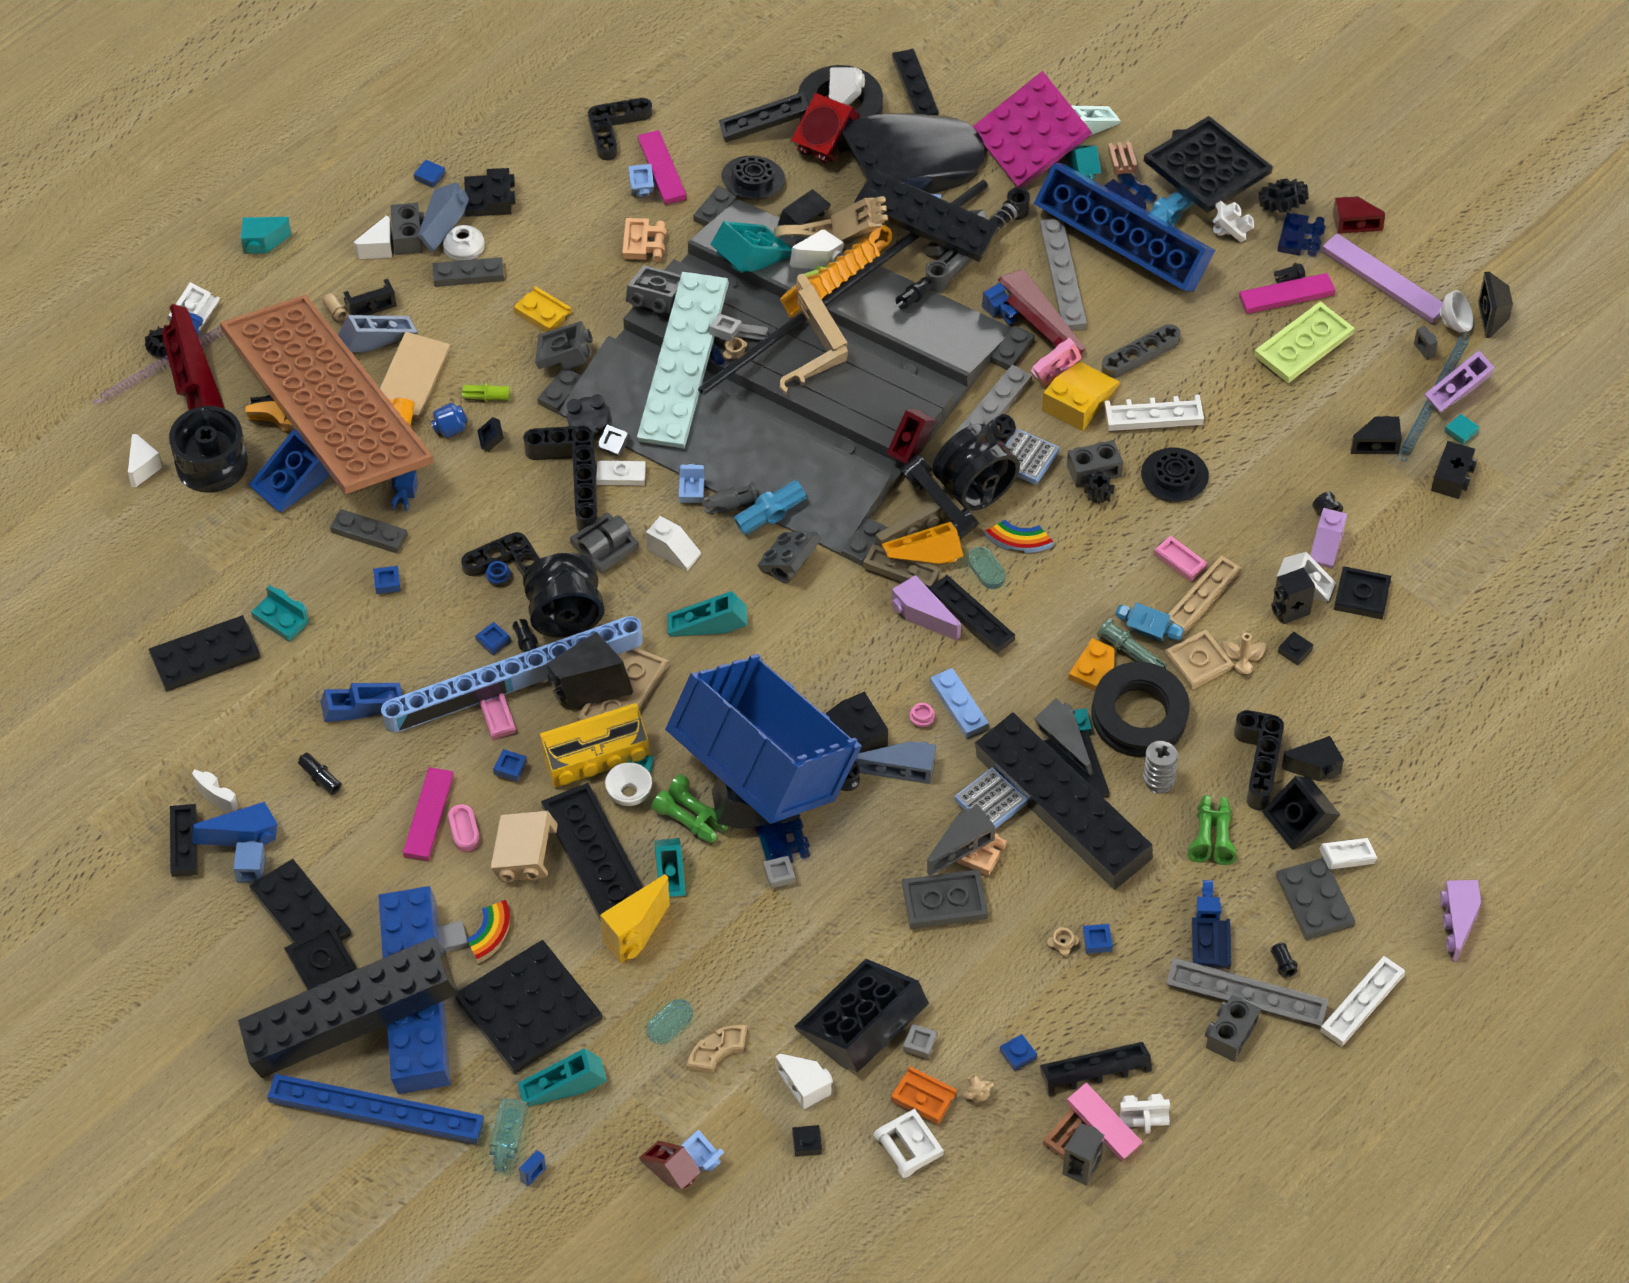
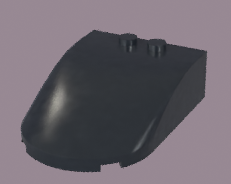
(916, 149)

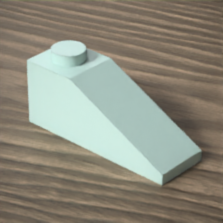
(1097, 117)

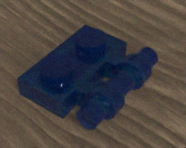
(1130, 181)
(1294, 231)
(775, 844)

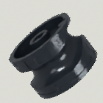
(208, 449)
(976, 467)
(563, 595)

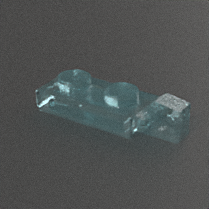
(507, 1132)

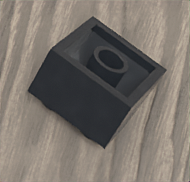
(1301, 812)

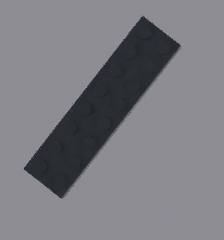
(1065, 801)
(347, 1007)

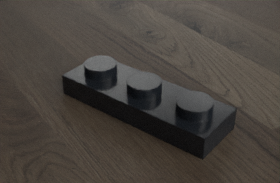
(182, 850)

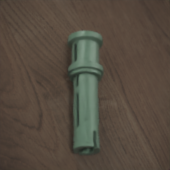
(1123, 642)

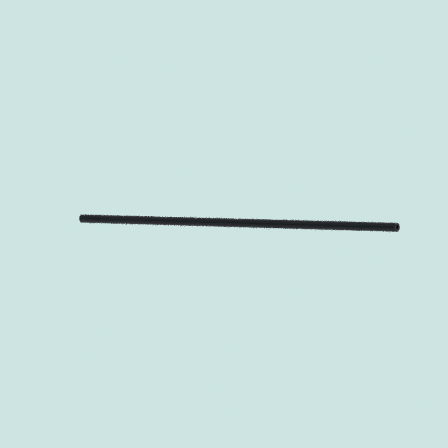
(828, 298)

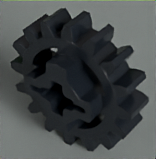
(1283, 195)

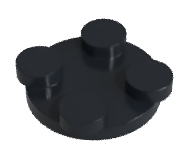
(588, 412)

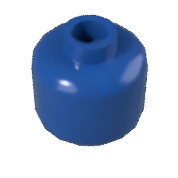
(449, 420)

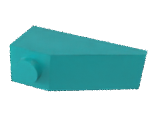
(711, 616)
(564, 1079)

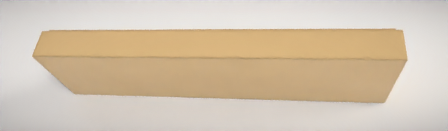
(1204, 593)

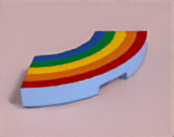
(1023, 539)

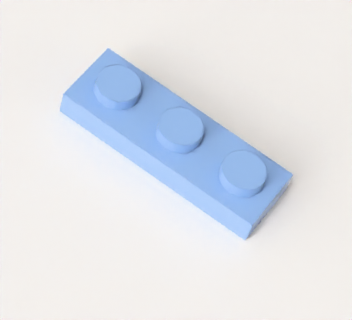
(959, 703)

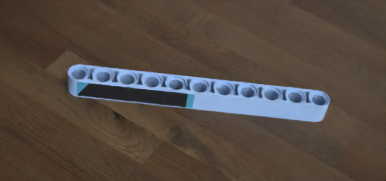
(498, 677)

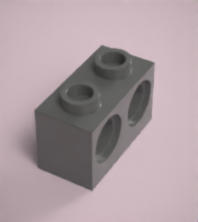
(405, 228)
(1092, 460)
(1236, 1029)
(1083, 1153)

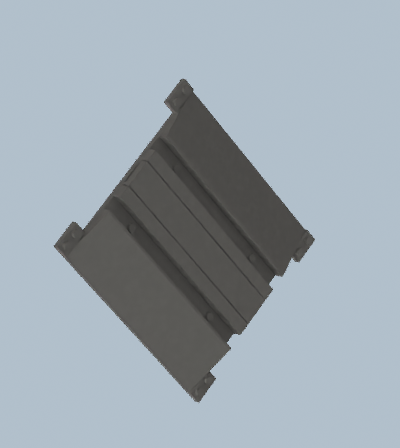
(822, 433)

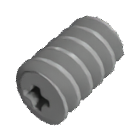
(1160, 766)

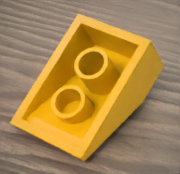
(1078, 394)
(634, 919)

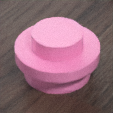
(922, 715)

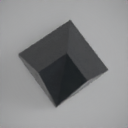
(1494, 304)

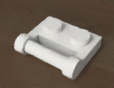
(916, 1139)

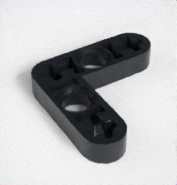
(606, 122)
(514, 554)

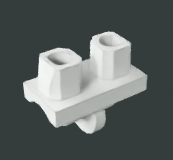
(1229, 221)
(1145, 1113)

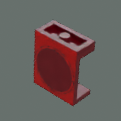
(822, 127)

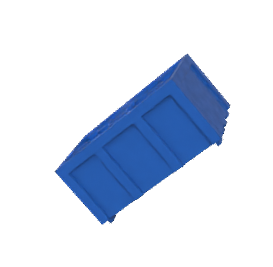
(762, 738)

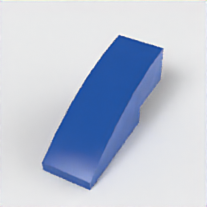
(357, 701)

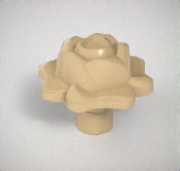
(978, 1089)

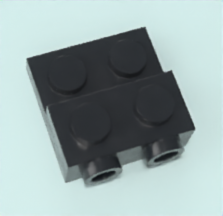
(490, 193)

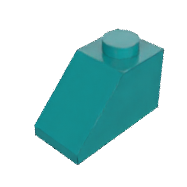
(1084, 160)
(263, 233)
(670, 862)

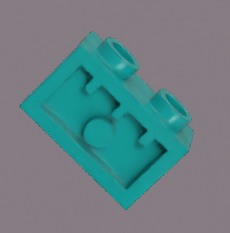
(281, 613)

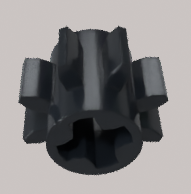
(1099, 488)

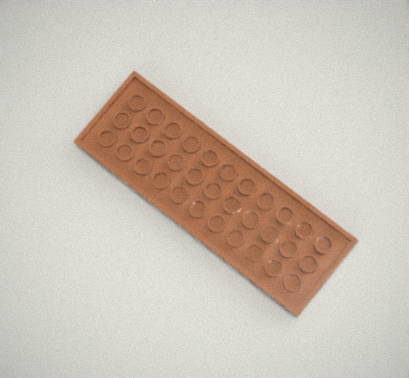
(326, 394)

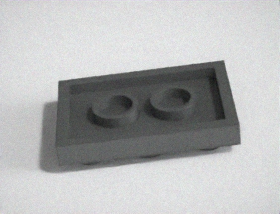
(1315, 898)
(944, 899)

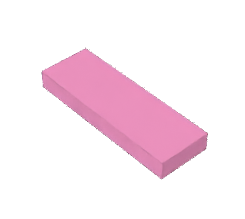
(1097, 1113)

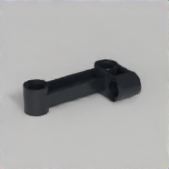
(920, 475)

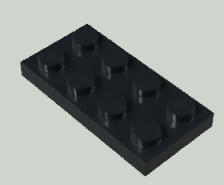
(204, 653)
(296, 903)

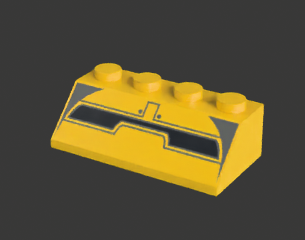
(594, 745)

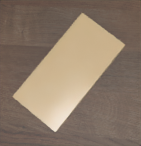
(415, 370)
(644, 674)

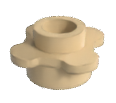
(734, 348)
(1066, 935)

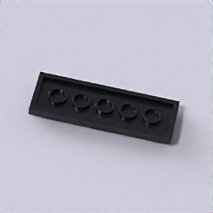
(931, 216)
(592, 847)

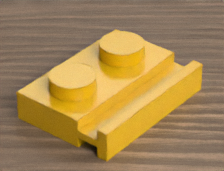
(542, 309)

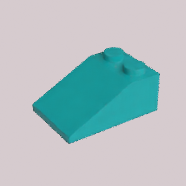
(749, 246)

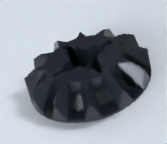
(152, 343)

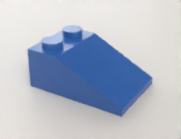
(289, 473)

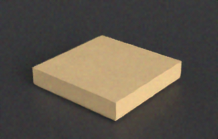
(1198, 659)

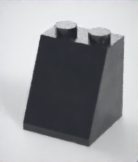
(588, 674)

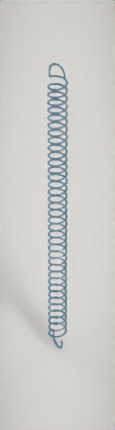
(1427, 401)

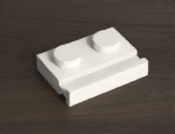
(197, 302)

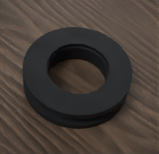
(870, 96)
(1146, 678)

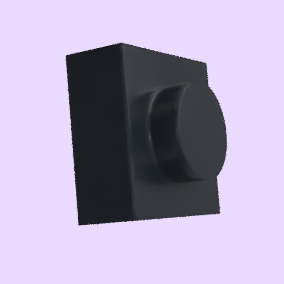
(490, 434)
(1295, 648)
(807, 1140)

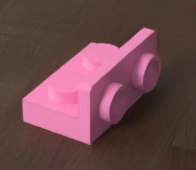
(1056, 362)

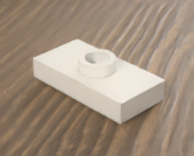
(621, 473)
(1348, 853)

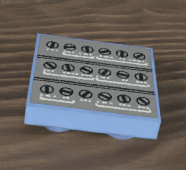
(1033, 454)
(993, 795)

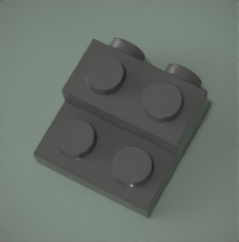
(653, 289)
(564, 345)

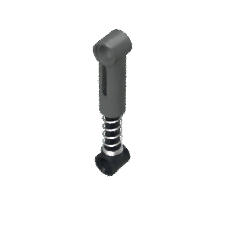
(951, 263)

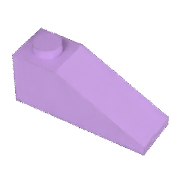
(1460, 382)
(923, 608)

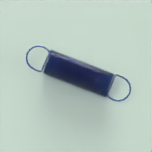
(716, 354)

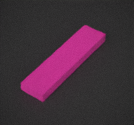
(662, 167)
(1287, 293)
(428, 814)

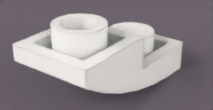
(209, 788)

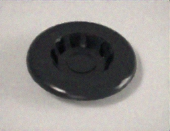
(753, 177)
(1175, 468)

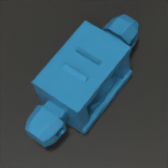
(1149, 622)

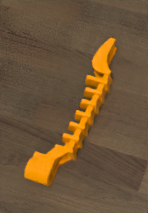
(844, 267)
(271, 412)

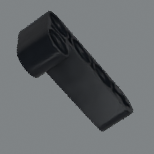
(1259, 734)

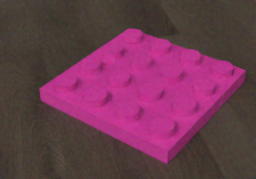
(1032, 130)

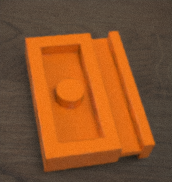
(924, 1094)

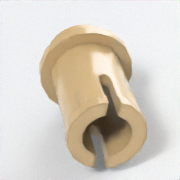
(338, 311)

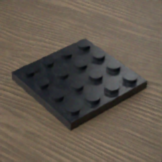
(1208, 164)
(528, 1006)

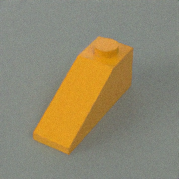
(931, 545)

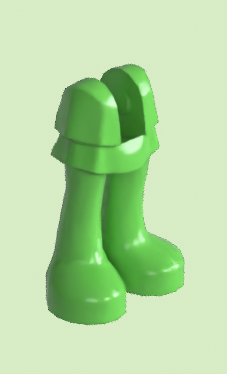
(679, 791)
(1201, 847)

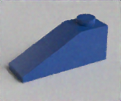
(242, 825)

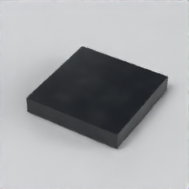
(1362, 592)
(320, 957)

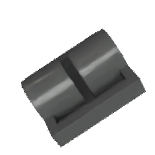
(605, 541)
(788, 554)

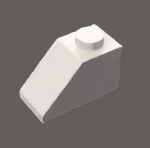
(845, 84)
(816, 251)
(672, 543)
(1323, 582)
(804, 1079)

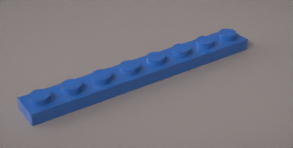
(376, 1108)

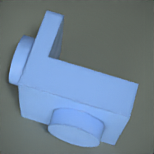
(641, 180)
(691, 483)
(702, 1151)

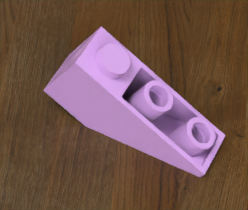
(1461, 906)

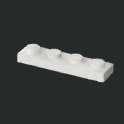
(1362, 1001)

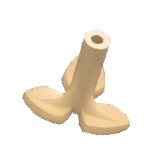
(1244, 653)

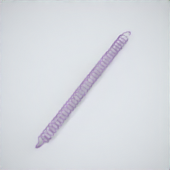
(146, 370)

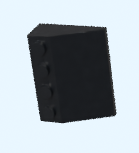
(863, 1014)

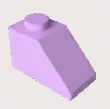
(1328, 537)

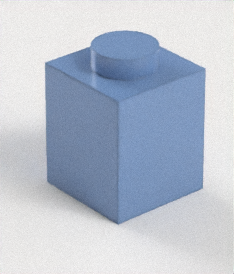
(249, 862)

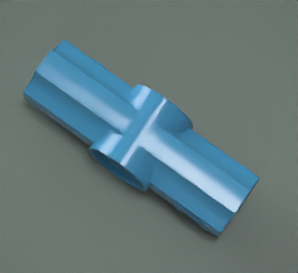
(1171, 208)
(770, 507)

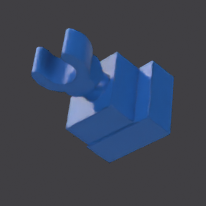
(995, 303)
(405, 488)
(1207, 905)

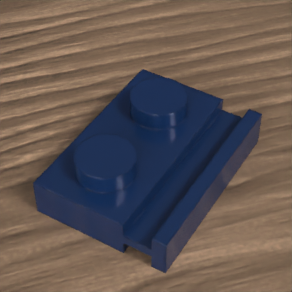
(1211, 942)

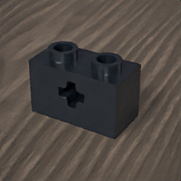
(1453, 470)
(1293, 595)

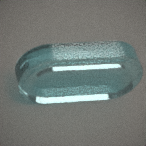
(986, 567)
(669, 1021)

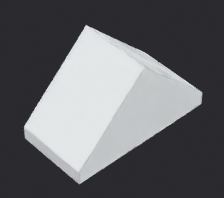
(375, 242)
(143, 461)

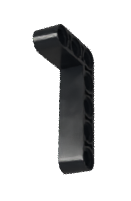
(574, 443)

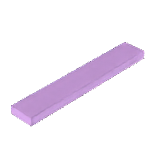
(1383, 277)

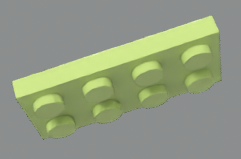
(1304, 342)

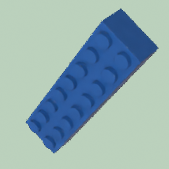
(1124, 227)
(420, 1040)

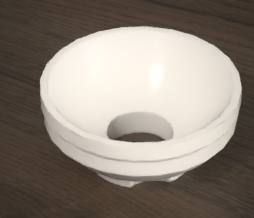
(466, 248)
(1457, 312)
(625, 776)

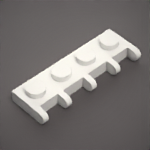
(1154, 414)

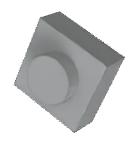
(725, 327)
(779, 872)
(920, 1041)

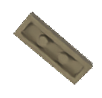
(921, 520)
(900, 568)

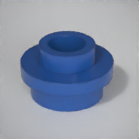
(497, 567)

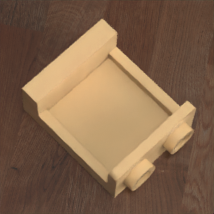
(522, 845)

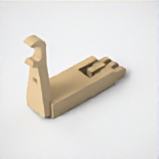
(846, 224)
(826, 331)

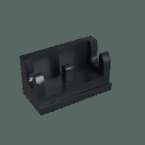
(804, 209)
(371, 301)

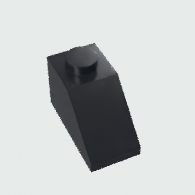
(1378, 436)
(1314, 760)

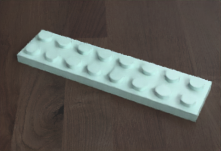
(682, 360)

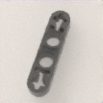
(1143, 353)

